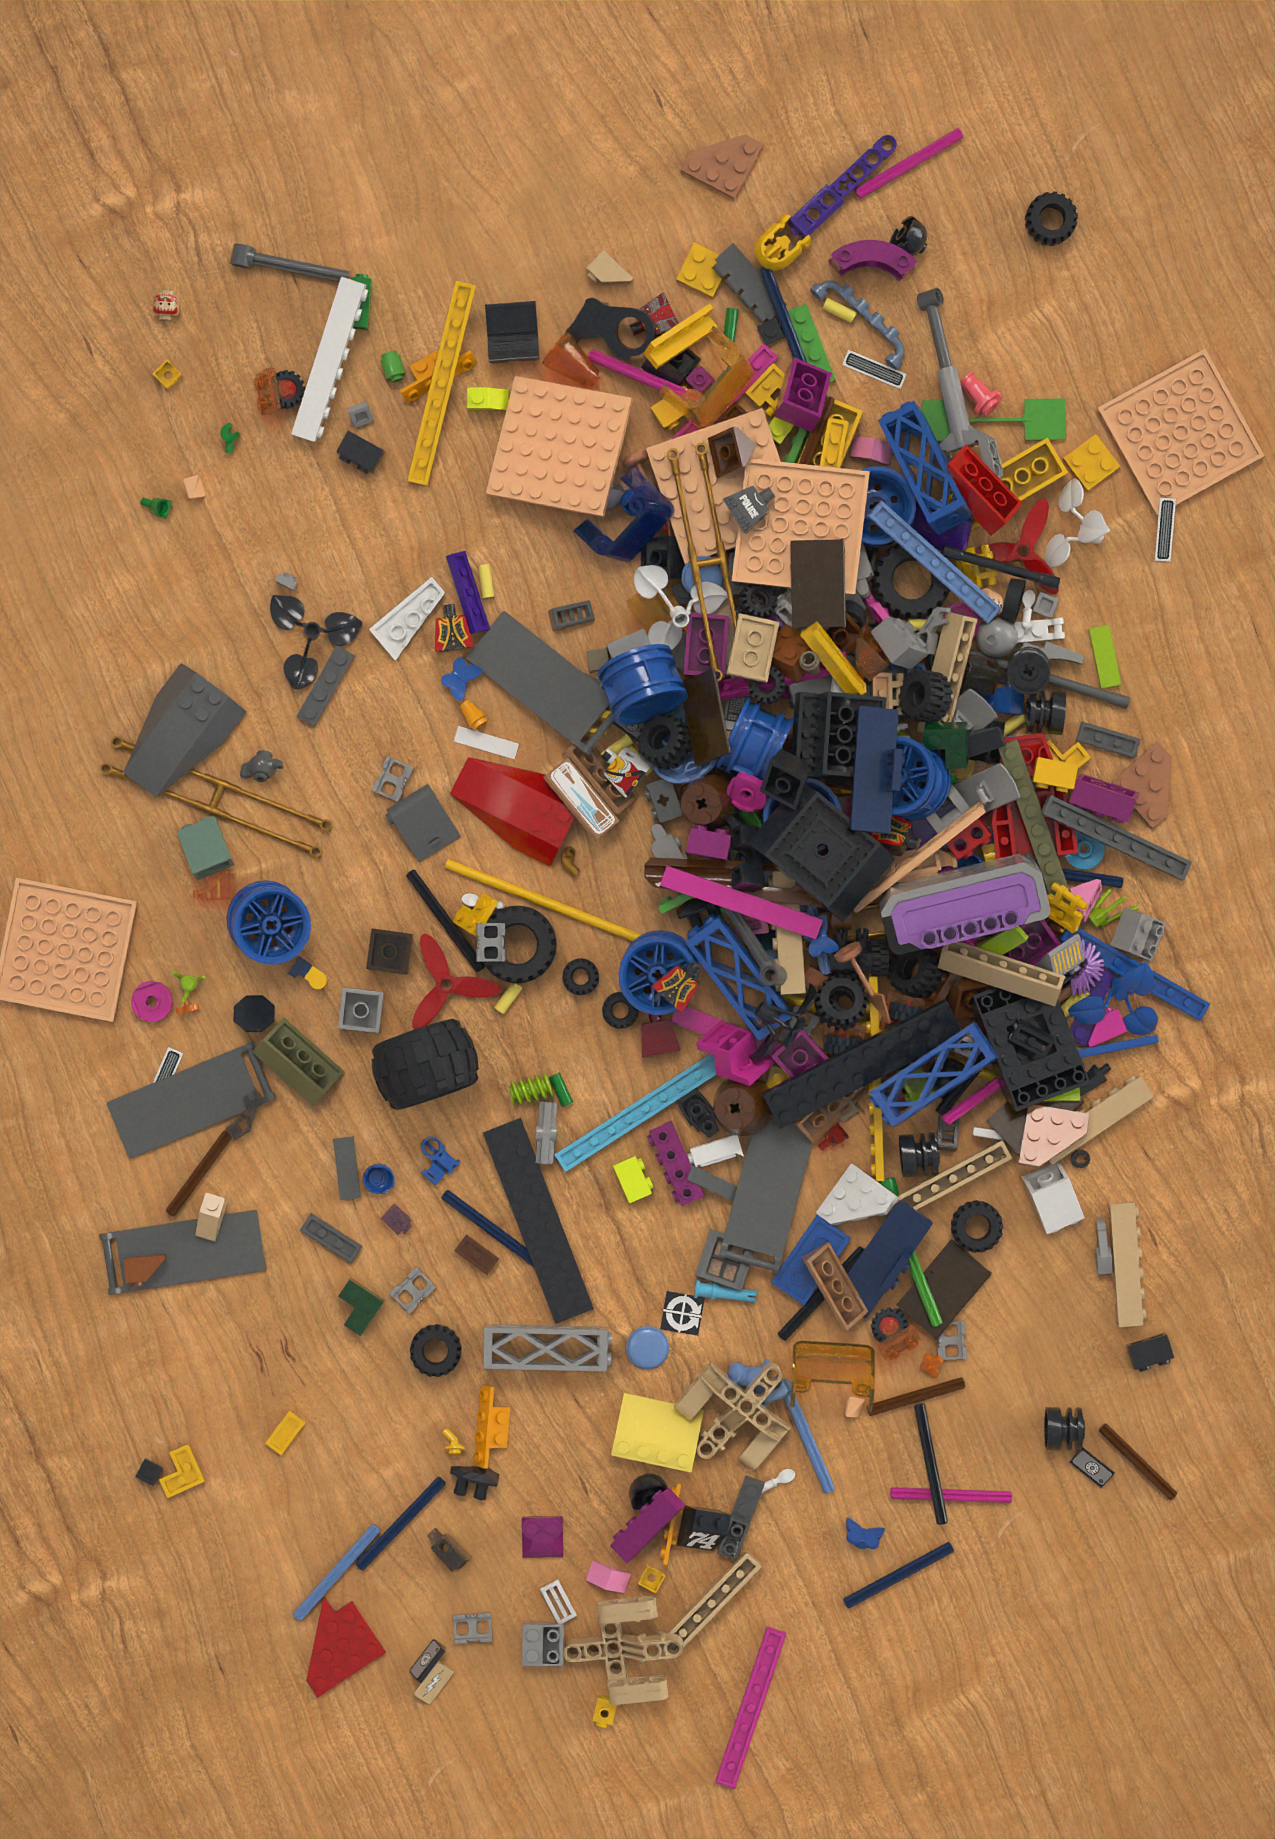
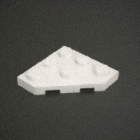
(856, 1198)

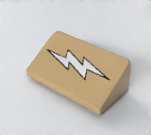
(433, 1682)

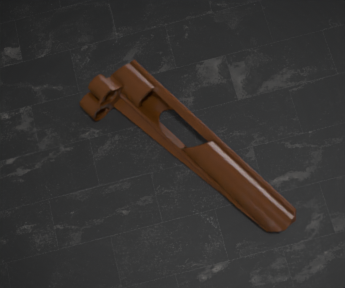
(721, 872)

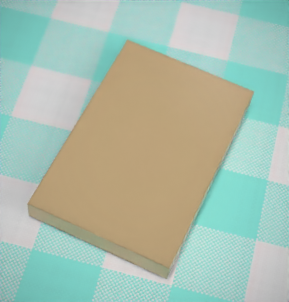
(752, 648)

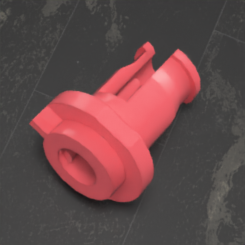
(980, 395)

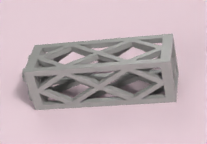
(604, 1340)

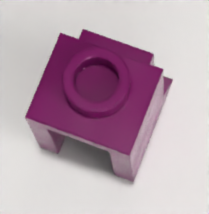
(699, 379)

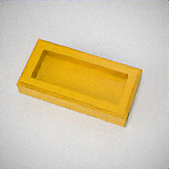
(285, 1433)

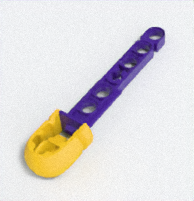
(802, 225)

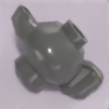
(261, 766)

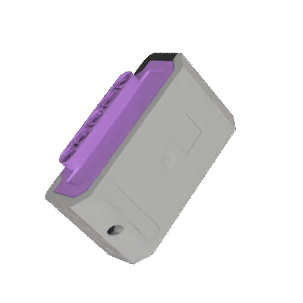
(963, 904)

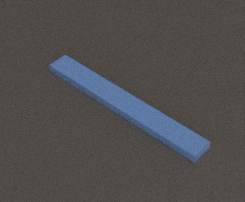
(934, 561)

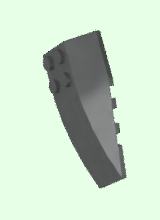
(181, 730)

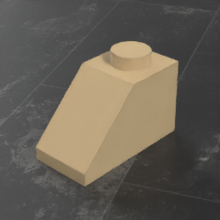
(607, 271)
(210, 1216)

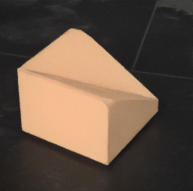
(194, 487)
(854, 1406)

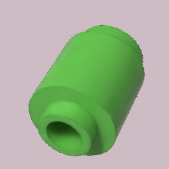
(392, 366)

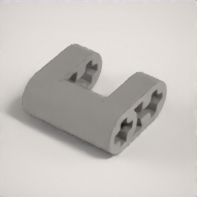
(961, 807)

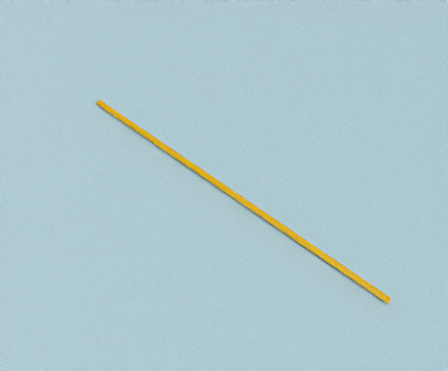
(611, 927)

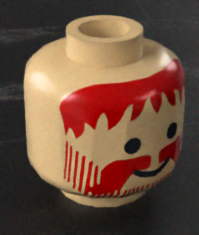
(166, 304)

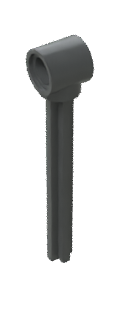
(246, 256)
(766, 964)

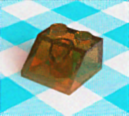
(869, 654)

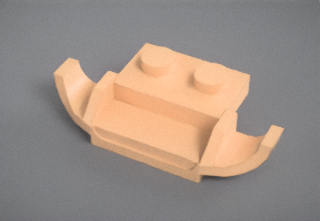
(928, 867)

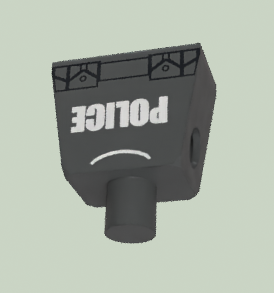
(749, 506)

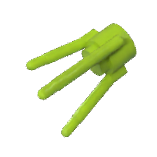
(1099, 916)
(188, 983)

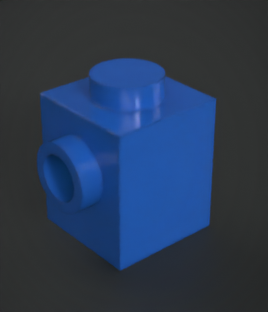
(1008, 700)

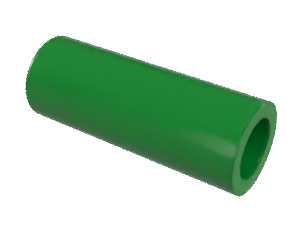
(731, 323)
(561, 1089)

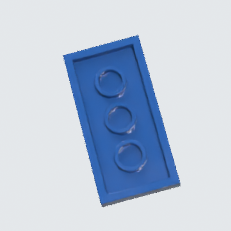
(793, 1274)

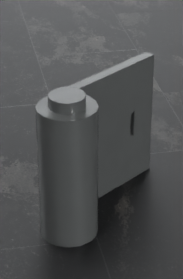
(421, 820)

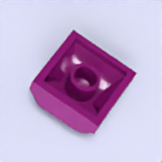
(542, 1536)

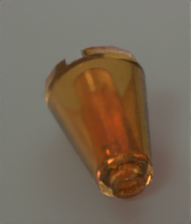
(571, 361)

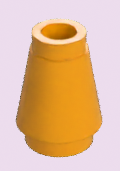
(475, 718)

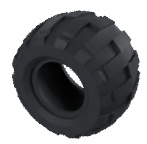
(425, 1064)

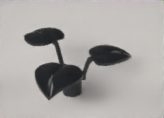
(340, 628)
(769, 1015)

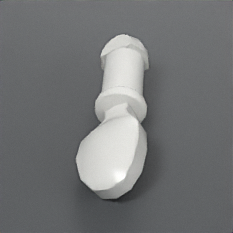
(1028, 601)
(470, 901)
(784, 1477)

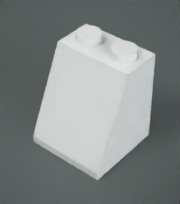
(1053, 1197)

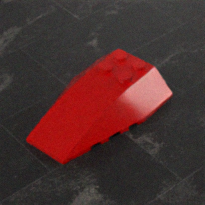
(515, 806)
(1007, 824)

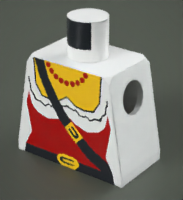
(625, 769)

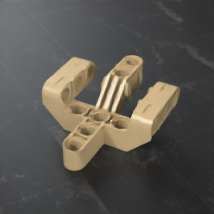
(716, 1381)
(620, 1687)

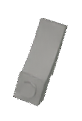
(1056, 652)

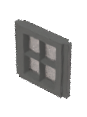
(726, 1271)

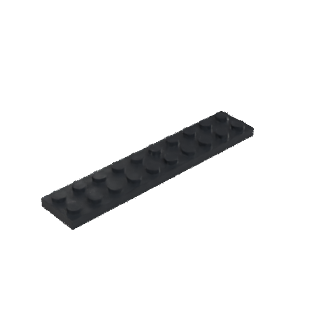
(861, 1064)
(538, 1220)

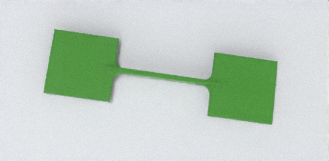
(1041, 419)

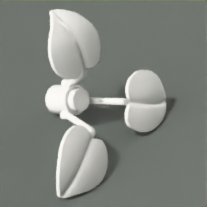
(1091, 530)
(651, 580)

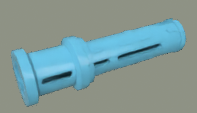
(715, 1291)

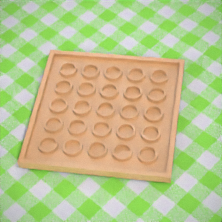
(1181, 431)
(559, 446)
(693, 484)
(807, 505)
(65, 949)

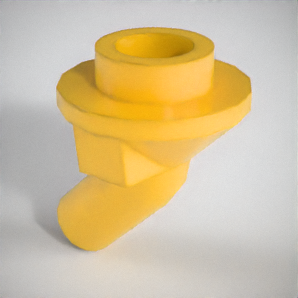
(454, 1447)

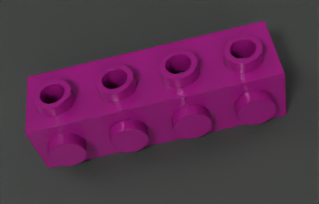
(675, 1161)
(647, 1524)

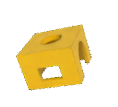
(165, 367)
(652, 1586)

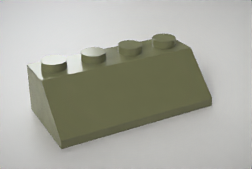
(298, 1062)

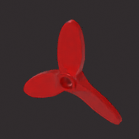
(1030, 533)
(438, 967)

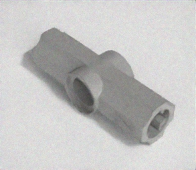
(546, 1132)

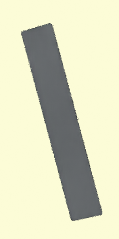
(712, 1183)

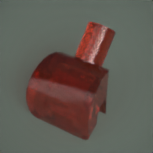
(833, 1137)

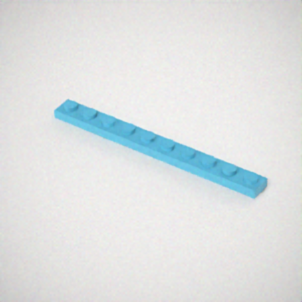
(637, 1113)

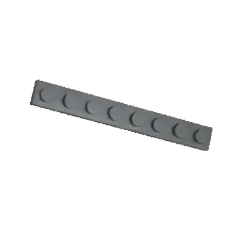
(1116, 837)

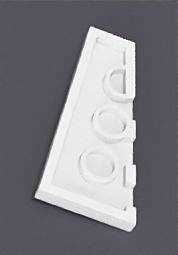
(405, 619)

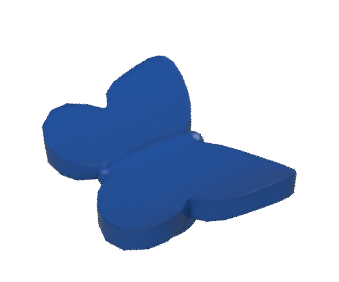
(459, 677)
(822, 942)
(861, 1537)

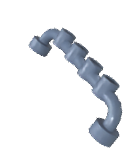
(874, 320)

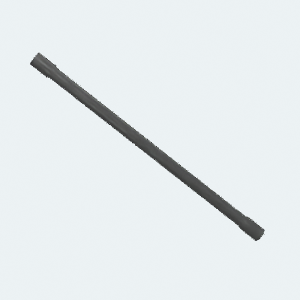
(1110, 697)

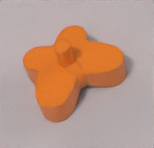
(187, 1008)
(931, 1364)

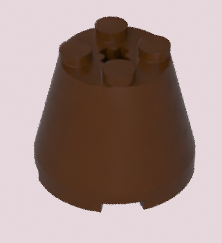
(713, 789)
(754, 1110)

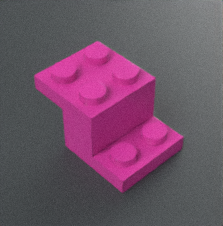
(732, 1051)

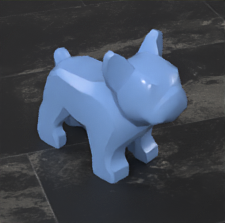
(743, 1376)

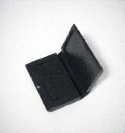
(512, 332)

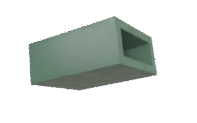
(205, 847)

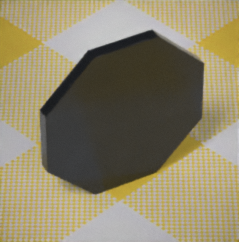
(254, 1013)

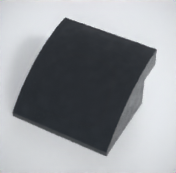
(827, 731)

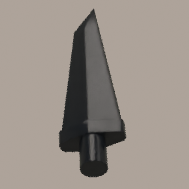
(1096, 1077)

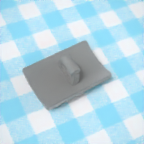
(974, 711)
(989, 787)

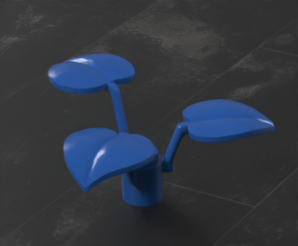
(1136, 980)

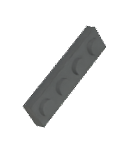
(325, 685)

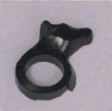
(601, 320)

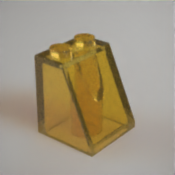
(651, 610)

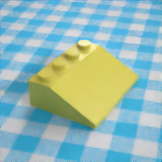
(656, 1433)

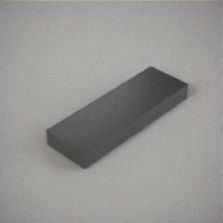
(1108, 740)
(347, 1168)
(331, 1238)

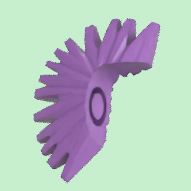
(1088, 970)

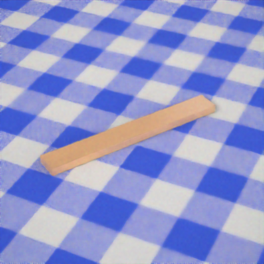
(922, 854)

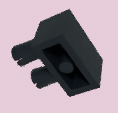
(864, 959)

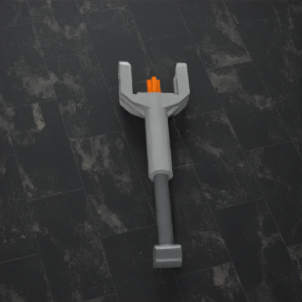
(960, 429)

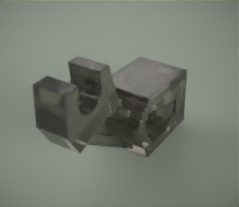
(252, 1106)

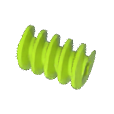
(530, 1089)

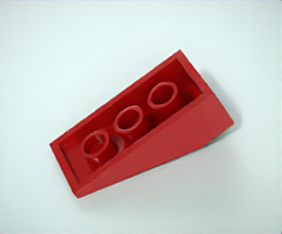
(983, 491)

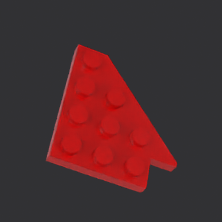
(340, 1647)

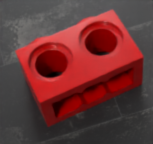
(970, 840)

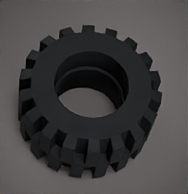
(1055, 201)
(925, 696)
(655, 732)
(924, 980)
(837, 1018)
(991, 1237)
(435, 1368)

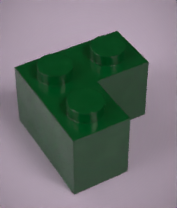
(952, 738)
(364, 1303)

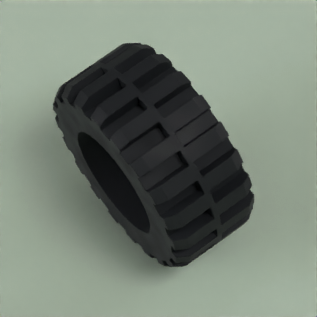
(892, 600)
(545, 949)

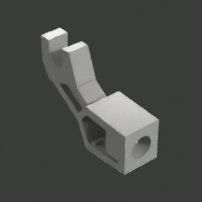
(929, 628)
(1103, 1253)

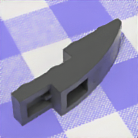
(741, 1517)

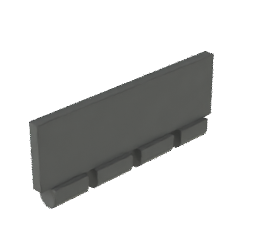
(747, 278)

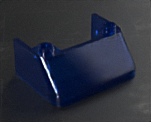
(651, 513)

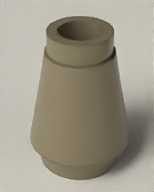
(810, 662)

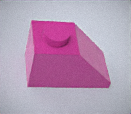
(1107, 1028)

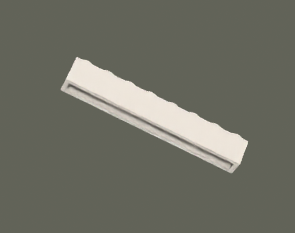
(329, 359)

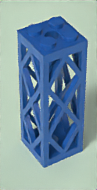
(907, 420)
(706, 932)
(888, 1103)

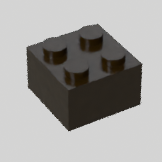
(389, 951)

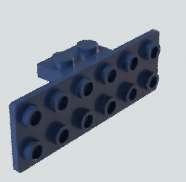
(875, 769)
(888, 1253)

